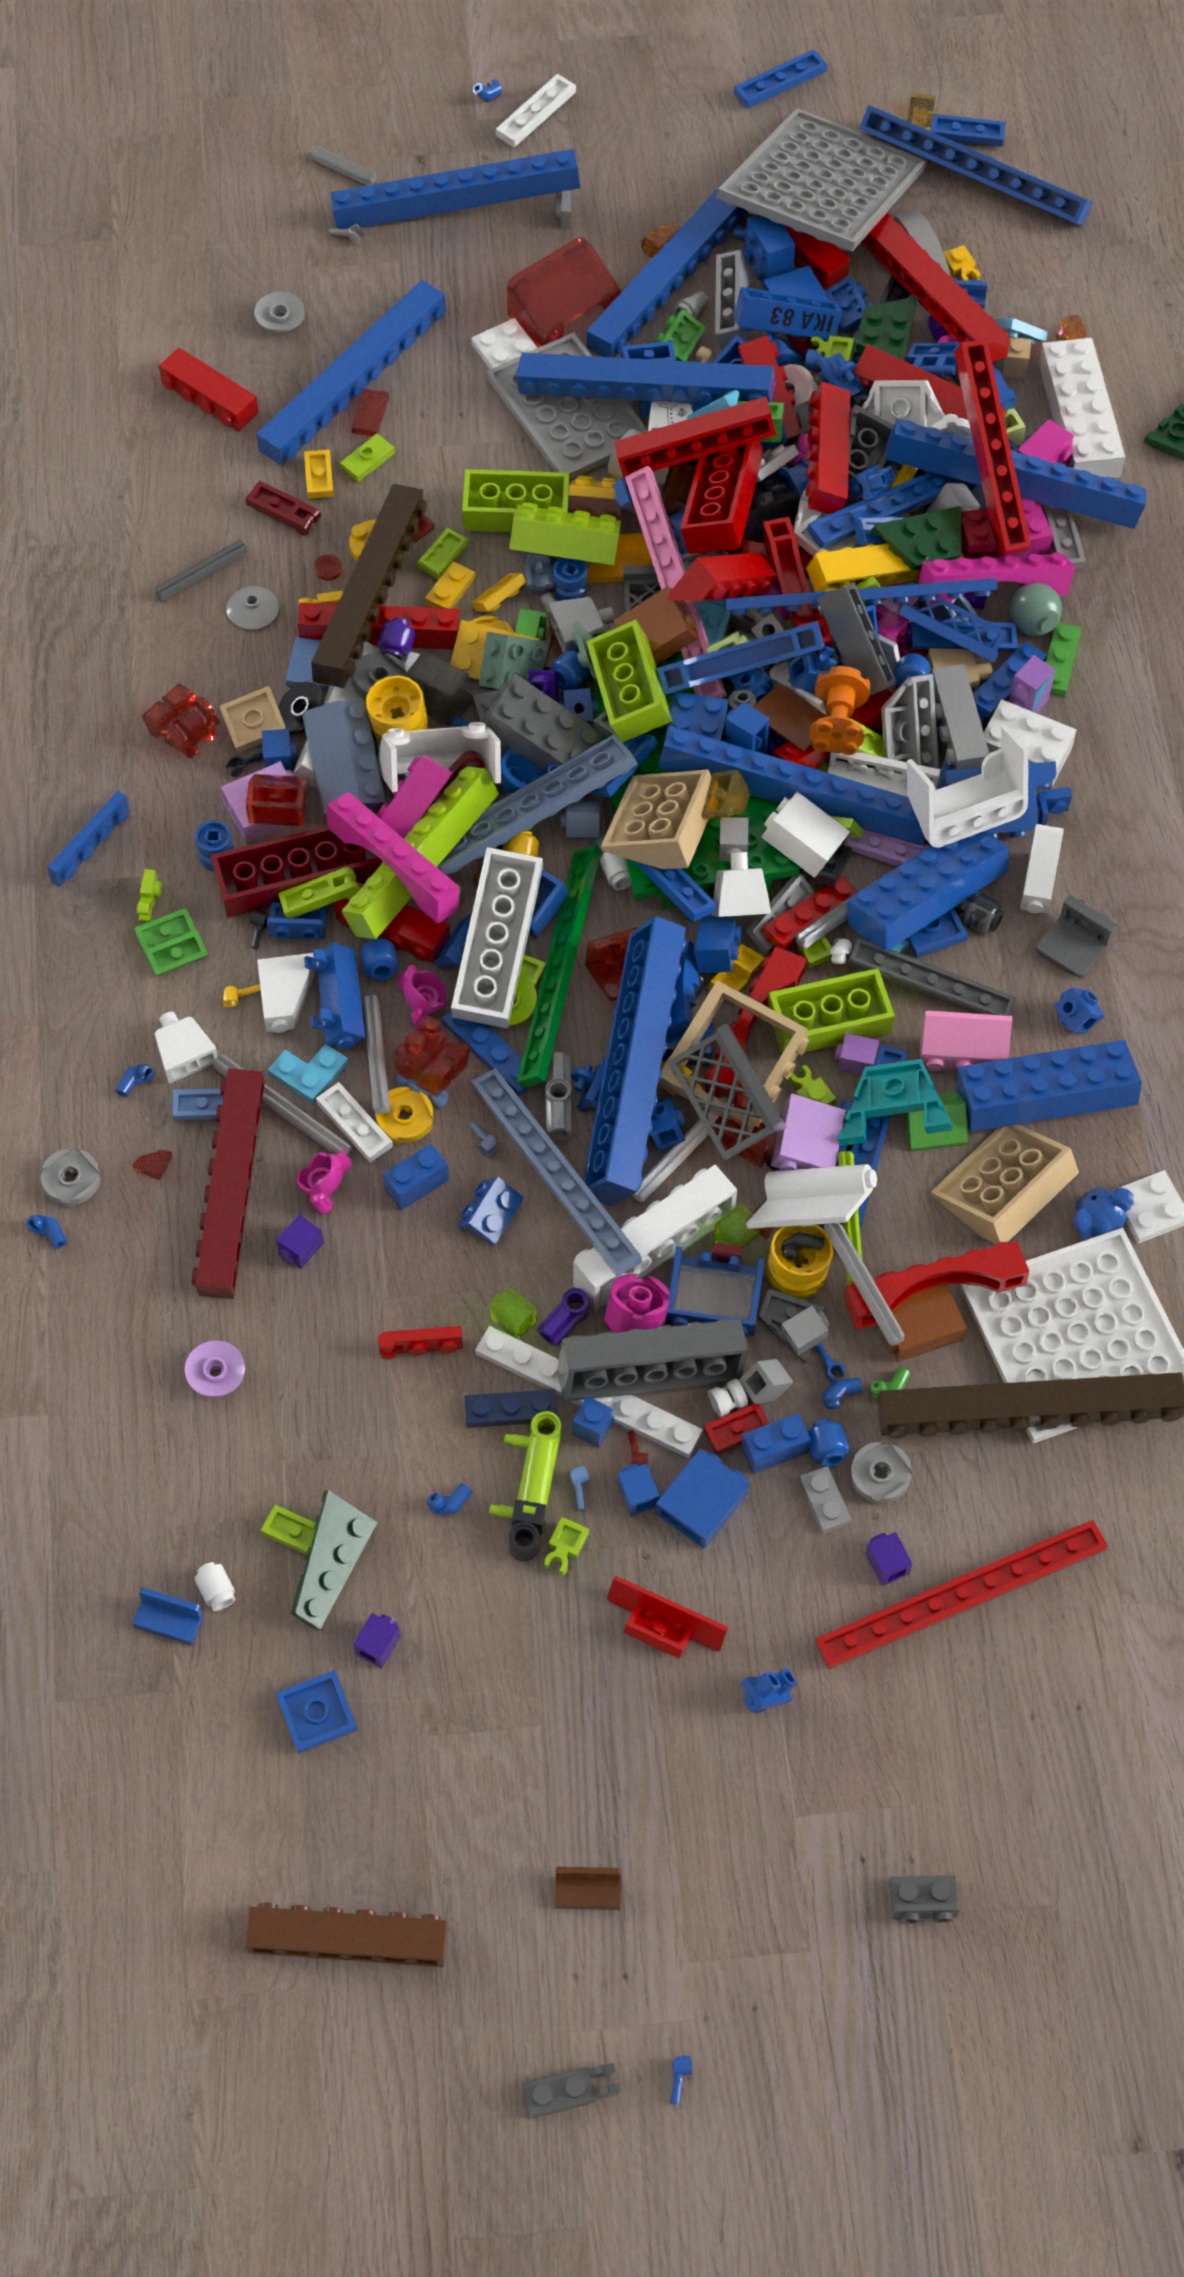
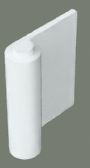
(813, 1196)

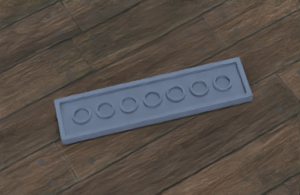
(541, 800)

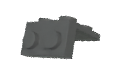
(1077, 937)

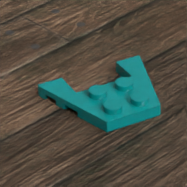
(890, 1091)

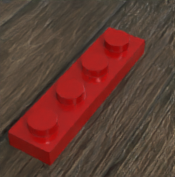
(783, 929)

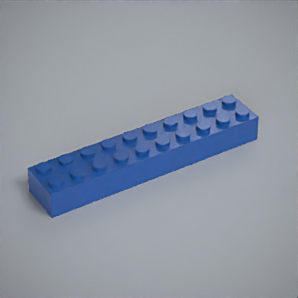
(634, 1061)

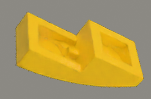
(742, 970)

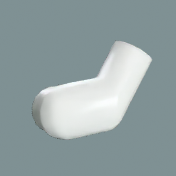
(839, 949)

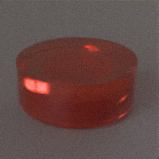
(328, 567)

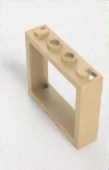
(701, 1022)

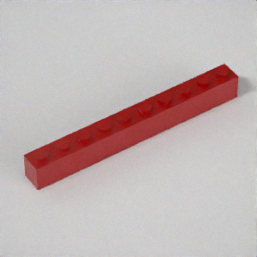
(934, 287)

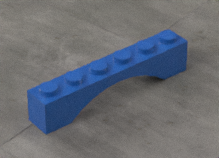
(741, 657)

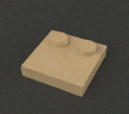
(250, 716)

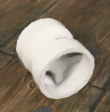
(727, 1398)

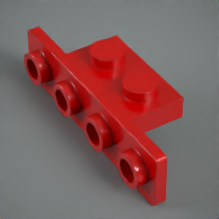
(662, 1621)

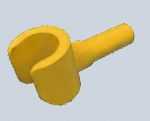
(232, 994)

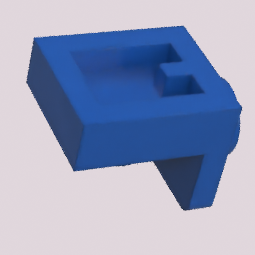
(1052, 801)

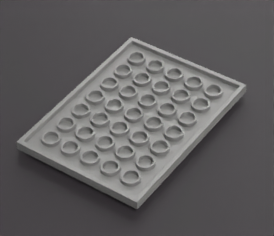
(822, 179)

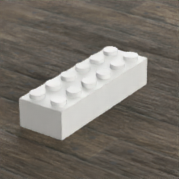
(1082, 405)
(497, 938)
(673, 1222)

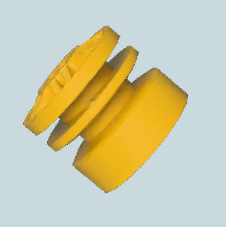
(396, 704)
(813, 1264)

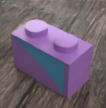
(1032, 685)

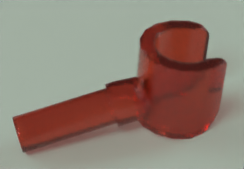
(636, 1456)

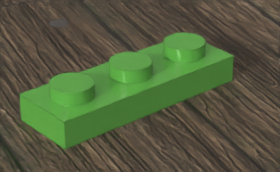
(1062, 655)

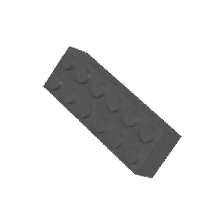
(651, 1359)

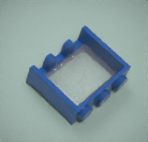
(714, 1291)

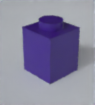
(299, 1242)
(888, 1558)
(377, 1639)

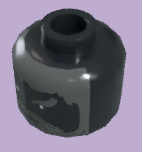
(981, 913)

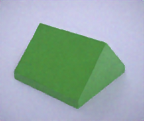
(920, 1140)

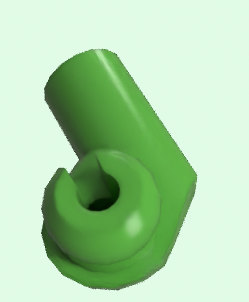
(898, 1382)

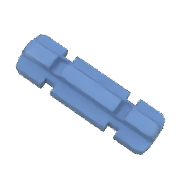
(438, 1101)

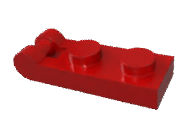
(420, 1341)

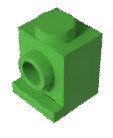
(532, 623)

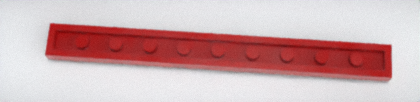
(960, 1594)

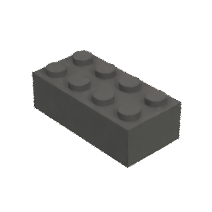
(538, 725)

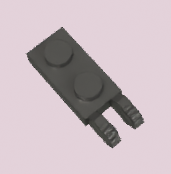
(567, 2090)

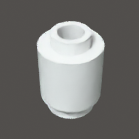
(615, 870)
(215, 1586)

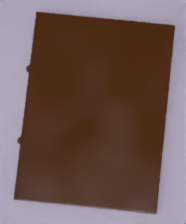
(789, 715)

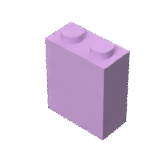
(234, 798)
(809, 1134)

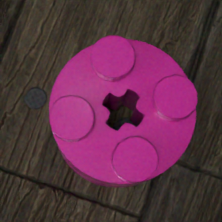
(636, 1304)

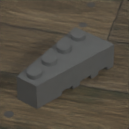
(866, 444)

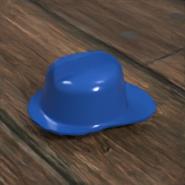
(517, 772)

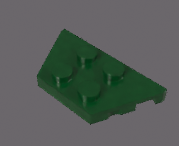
(888, 327)
(924, 537)

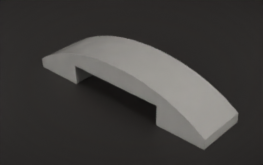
(920, 229)

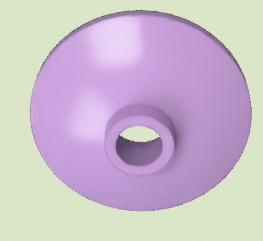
(211, 1357)

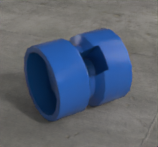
(570, 579)
(211, 839)

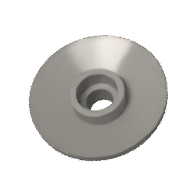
(279, 312)
(252, 616)

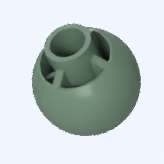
(1035, 608)

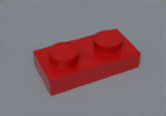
(728, 1431)

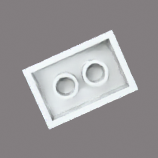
(1042, 736)

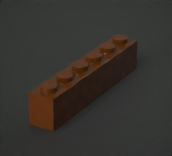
(347, 1935)

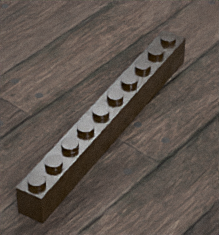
(368, 586)
(1031, 1404)

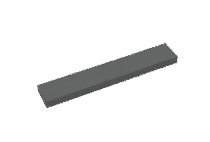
(930, 980)

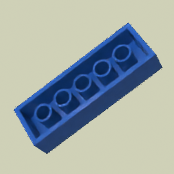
(926, 888)
(1048, 1085)

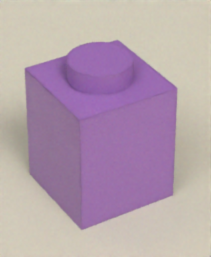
(856, 1054)

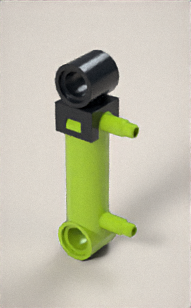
(530, 1506)

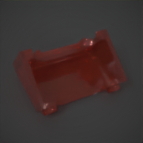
(560, 290)

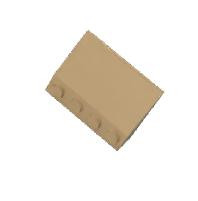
(660, 819)
(1006, 1181)

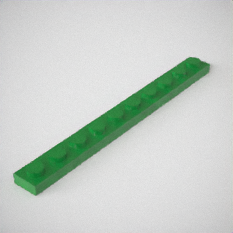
(558, 968)

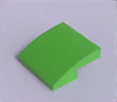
(170, 942)

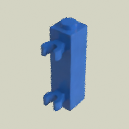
(806, 667)
(339, 995)

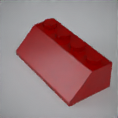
(724, 578)

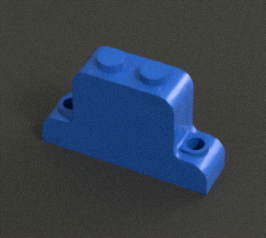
(1039, 776)

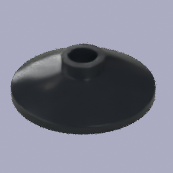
(297, 700)

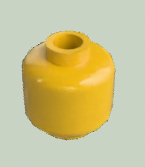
(523, 843)

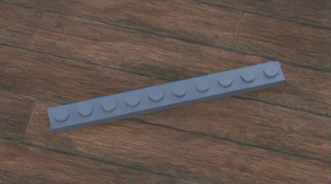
(557, 1172)

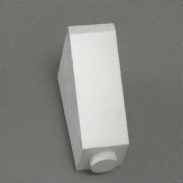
(1041, 869)
(284, 990)

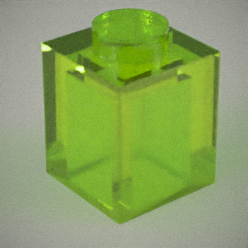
(733, 1228)
(513, 1312)

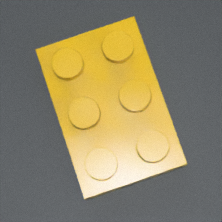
(470, 646)

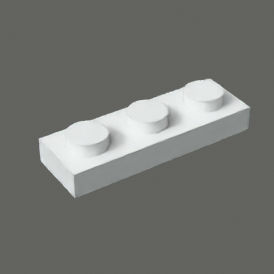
(354, 1122)

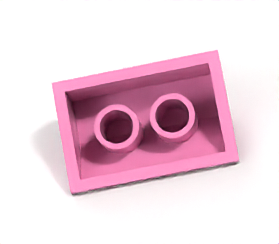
(963, 1039)

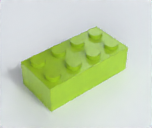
(494, 494)
(565, 533)
(629, 681)
(835, 1007)

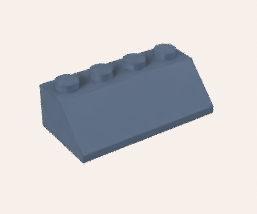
(343, 753)

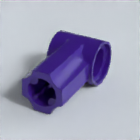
(563, 1318)

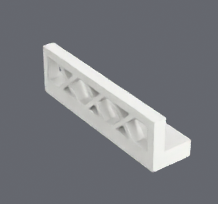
(879, 777)

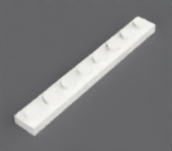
(628, 1410)

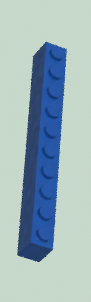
(976, 165)
(456, 189)
(663, 276)
(351, 373)
(641, 379)
(1036, 478)
(777, 778)

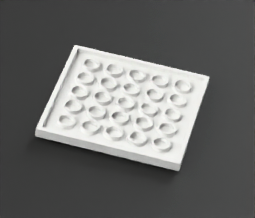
(1076, 1318)

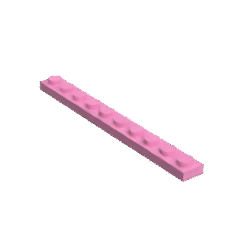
(667, 560)

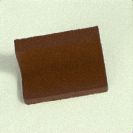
(587, 1888)

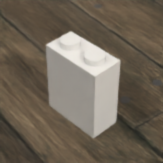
(804, 833)

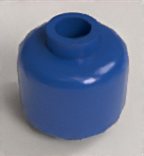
(910, 666)
(569, 670)
(379, 959)
(828, 1443)

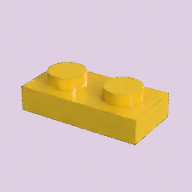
(318, 474)
(450, 587)
(505, 588)

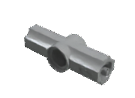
(559, 1109)

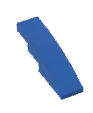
(685, 987)

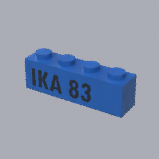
(787, 314)

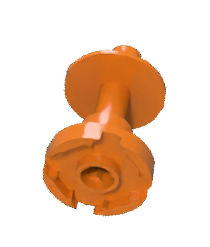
(841, 691)

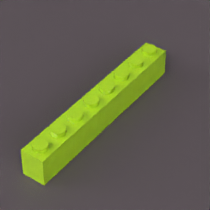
(434, 838)

